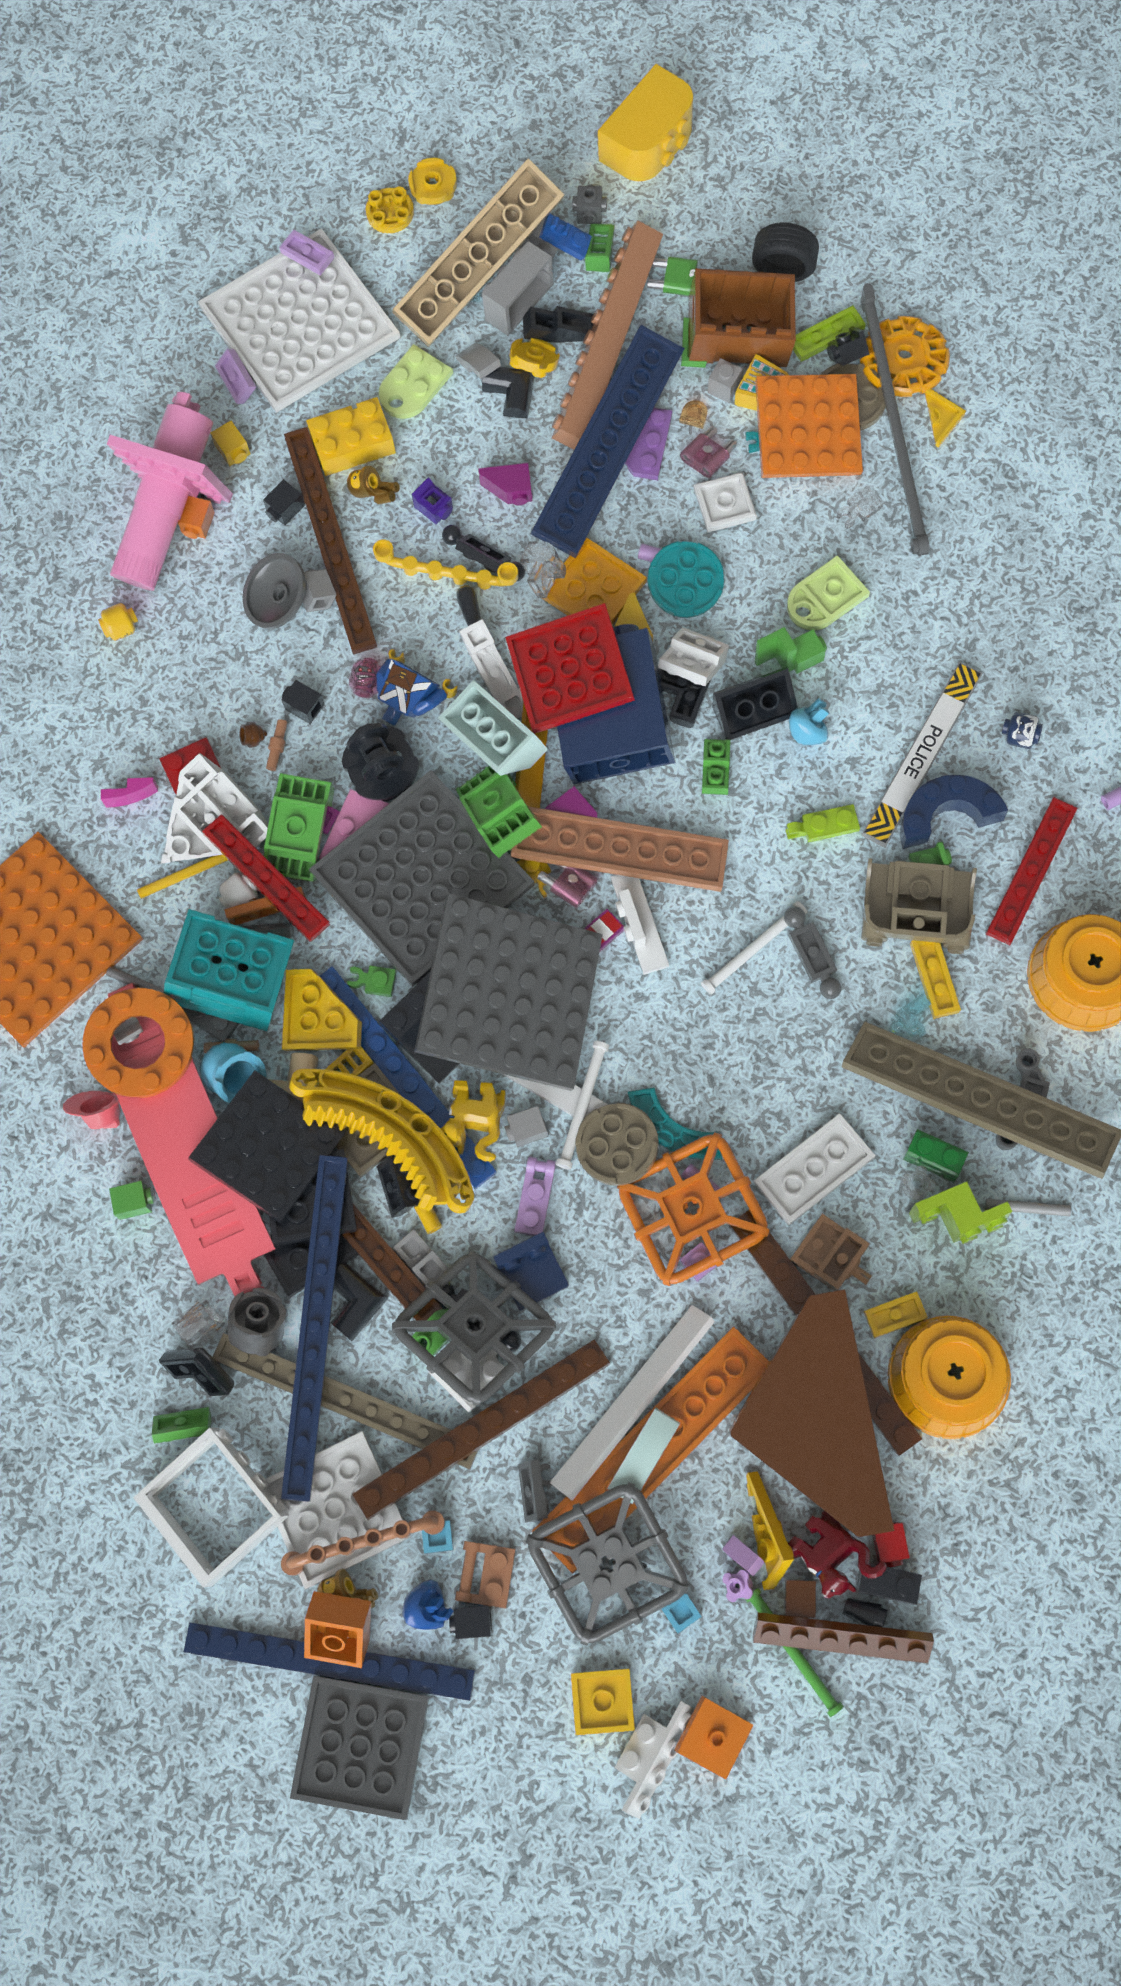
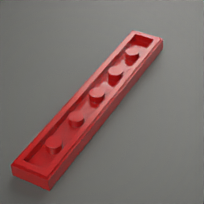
(1031, 871)
(266, 878)

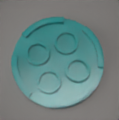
(685, 579)

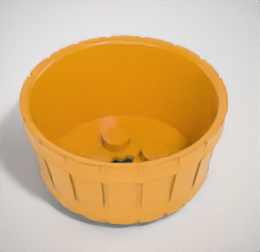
(1066, 984)
(940, 1402)

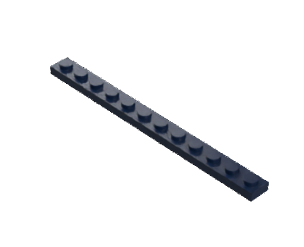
(314, 1329)

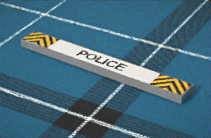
(922, 754)

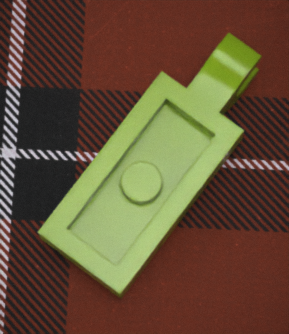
(825, 824)

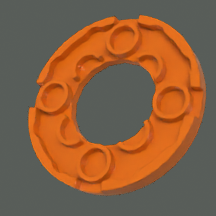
(157, 1076)

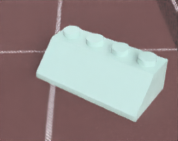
(492, 731)

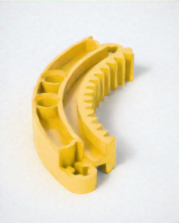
(361, 1107)

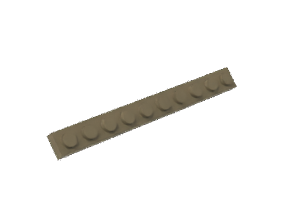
(339, 1398)

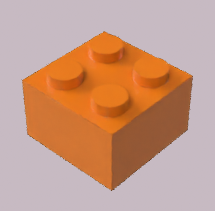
(337, 1629)

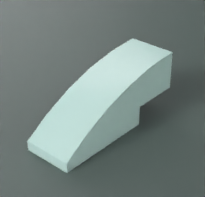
(646, 1450)

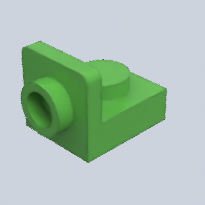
(936, 855)

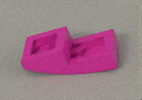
(136, 790)

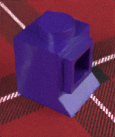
(440, 510)

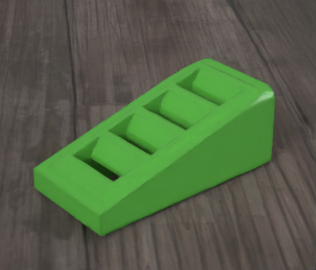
(600, 261)

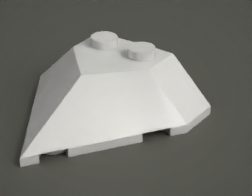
(202, 797)

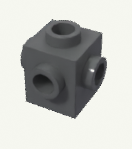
(589, 204)

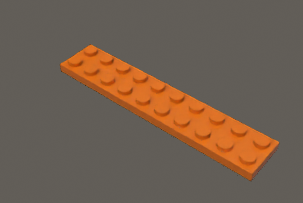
(698, 1403)

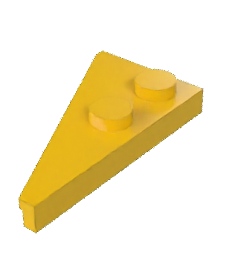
(768, 1534)

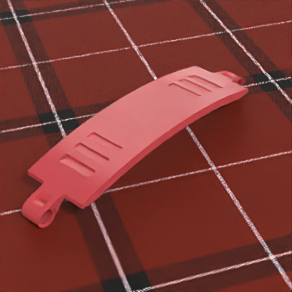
(210, 1221)

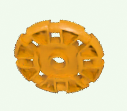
(915, 366)

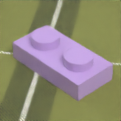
(306, 252)
(235, 376)

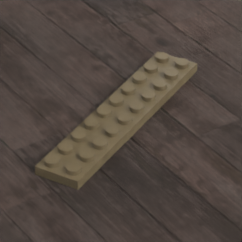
(983, 1099)

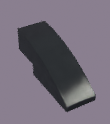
(556, 325)

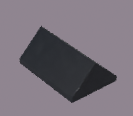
(755, 704)

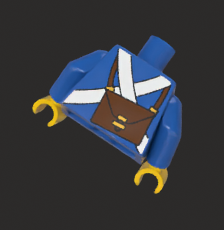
(408, 690)

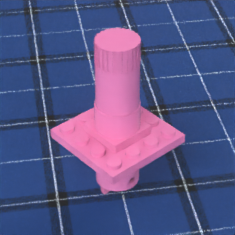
(167, 476)

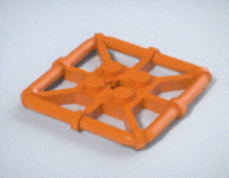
(708, 1216)

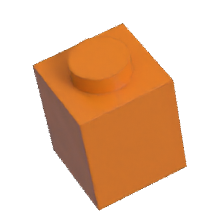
(196, 518)

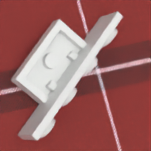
(639, 922)
(649, 1756)

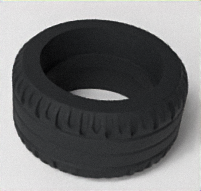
(786, 250)

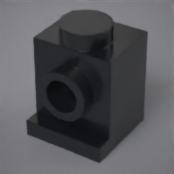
(848, 346)

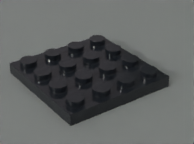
(265, 1147)

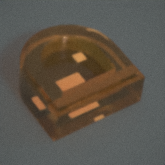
(694, 414)

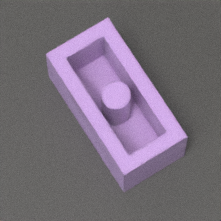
(743, 1555)

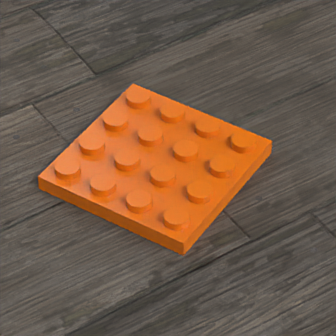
(808, 425)

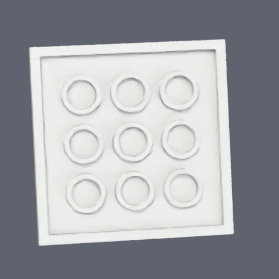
(333, 1509)

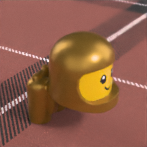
(367, 483)
(342, 1585)

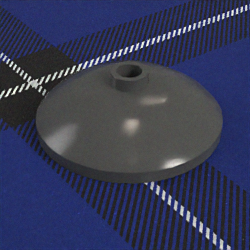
(274, 591)

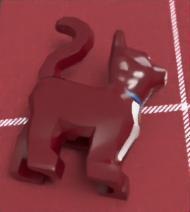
(830, 1552)

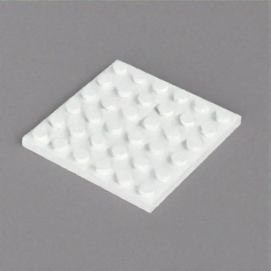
(298, 325)

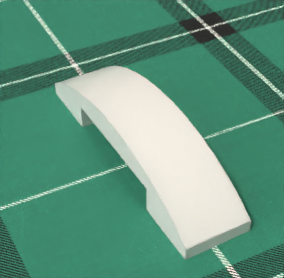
(492, 668)

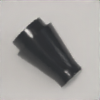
(865, 1612)

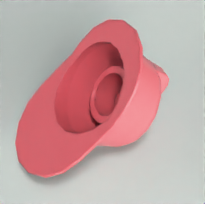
(95, 1108)

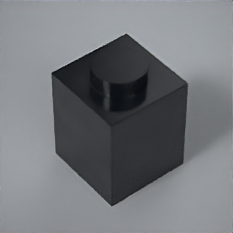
(283, 503)
(302, 701)
(471, 1622)

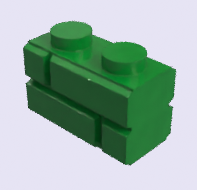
(936, 1155)

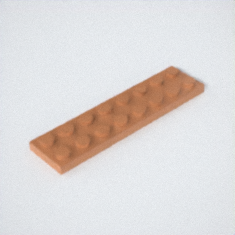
(625, 849)

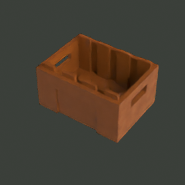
(741, 301)

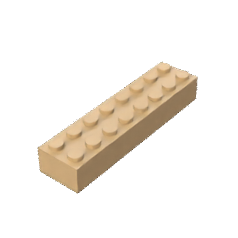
(478, 252)

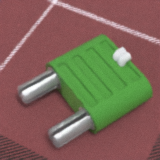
(677, 277)

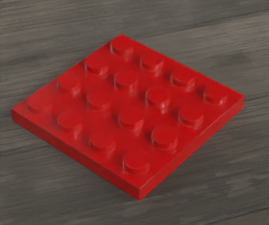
(569, 668)

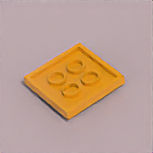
(593, 580)

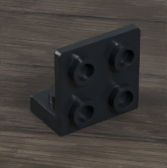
(396, 1187)

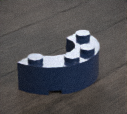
(949, 794)

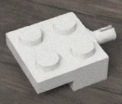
(694, 656)
(462, 1369)

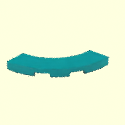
(670, 1134)

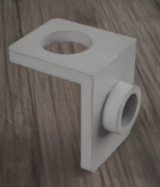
(128, 1031)

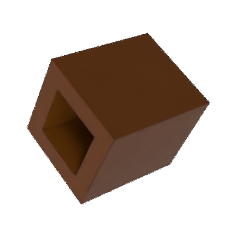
(800, 1599)

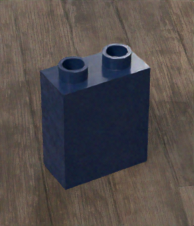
(628, 735)

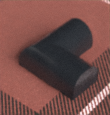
(516, 385)
(688, 698)
(362, 1299)
(200, 1366)

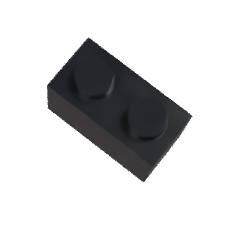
(891, 1585)

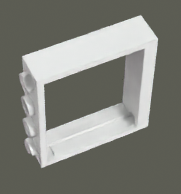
(173, 1532)

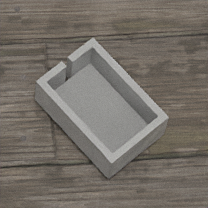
(517, 287)

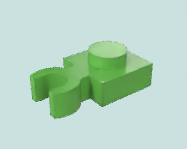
(376, 982)

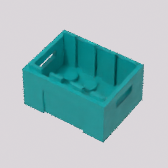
(222, 987)

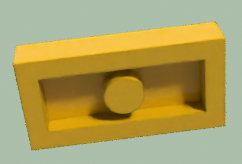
(895, 1314)

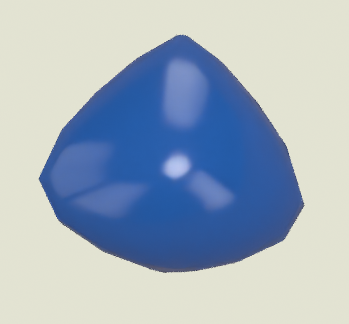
(425, 1607)

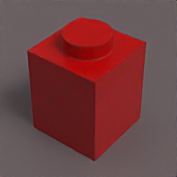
(891, 1546)

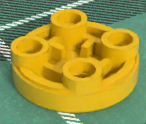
(389, 209)

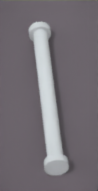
(747, 953)
(582, 1105)

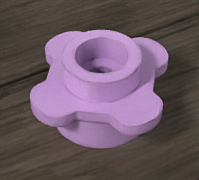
(745, 1582)

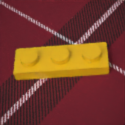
(935, 978)

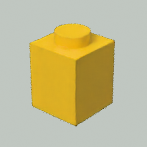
(230, 443)

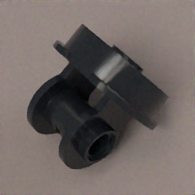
(380, 762)

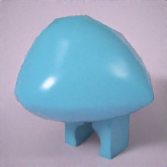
(807, 724)

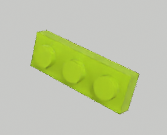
(816, 337)

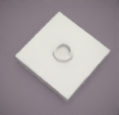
(725, 502)

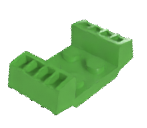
(497, 810)
(297, 825)

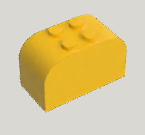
(648, 126)

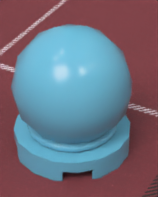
(227, 1069)

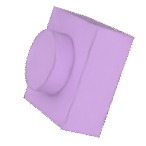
(695, 1255)

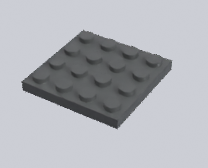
(359, 1747)

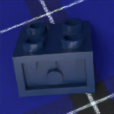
(533, 1267)

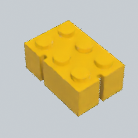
(351, 436)

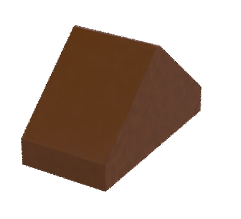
(815, 1418)

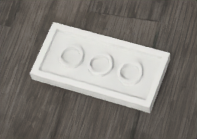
(814, 1169)

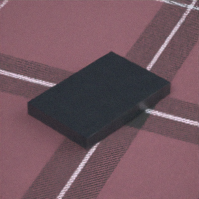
(287, 1268)

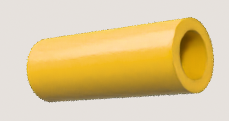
(429, 1220)

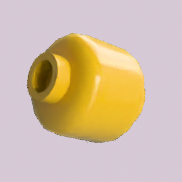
(118, 621)

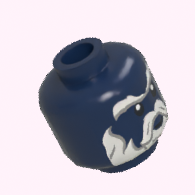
(1022, 730)

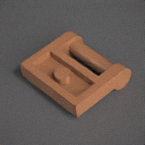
(495, 1575)

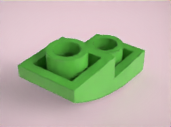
(716, 766)

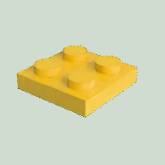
(602, 1702)

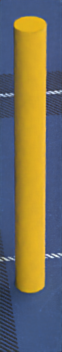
(181, 875)

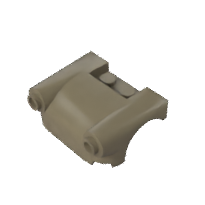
(918, 904)

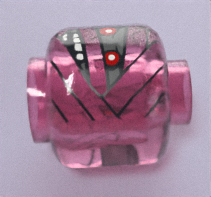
(363, 678)

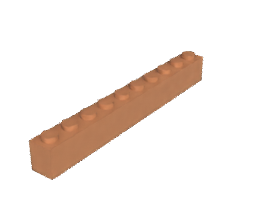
(608, 332)

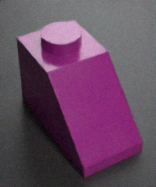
(508, 482)

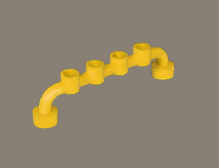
(506, 572)

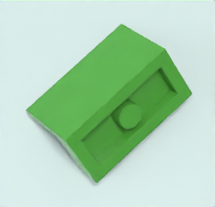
(778, 646)

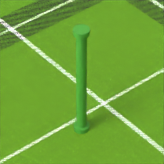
(801, 1662)

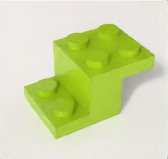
(960, 1213)

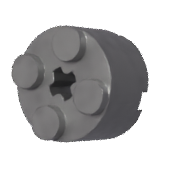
(256, 1321)

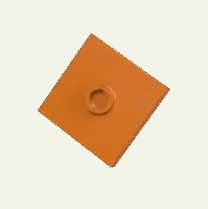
(713, 1737)

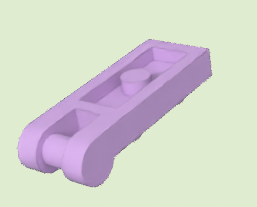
(535, 1197)

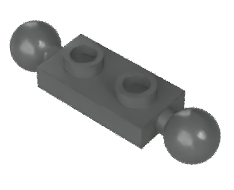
(812, 952)

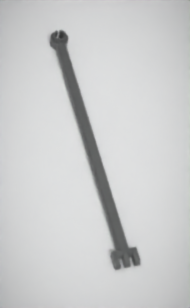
(920, 543)

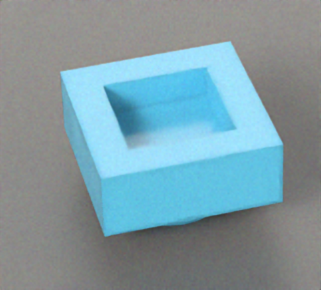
(439, 1542)
(681, 1613)

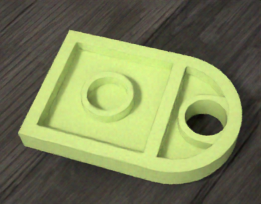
(414, 382)
(826, 594)

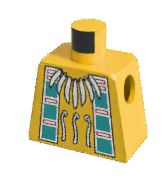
(746, 392)

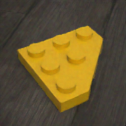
(316, 1015)

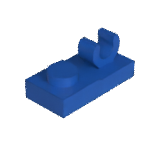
(565, 236)

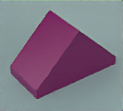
(573, 803)

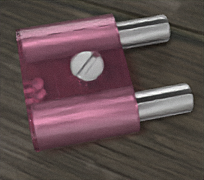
(705, 454)
(571, 885)

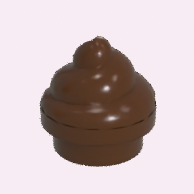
(251, 734)

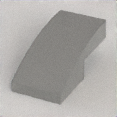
(479, 360)
(420, 1257)

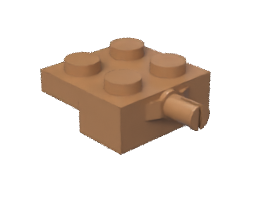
(831, 1254)

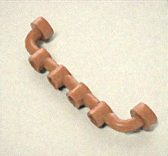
(294, 1562)

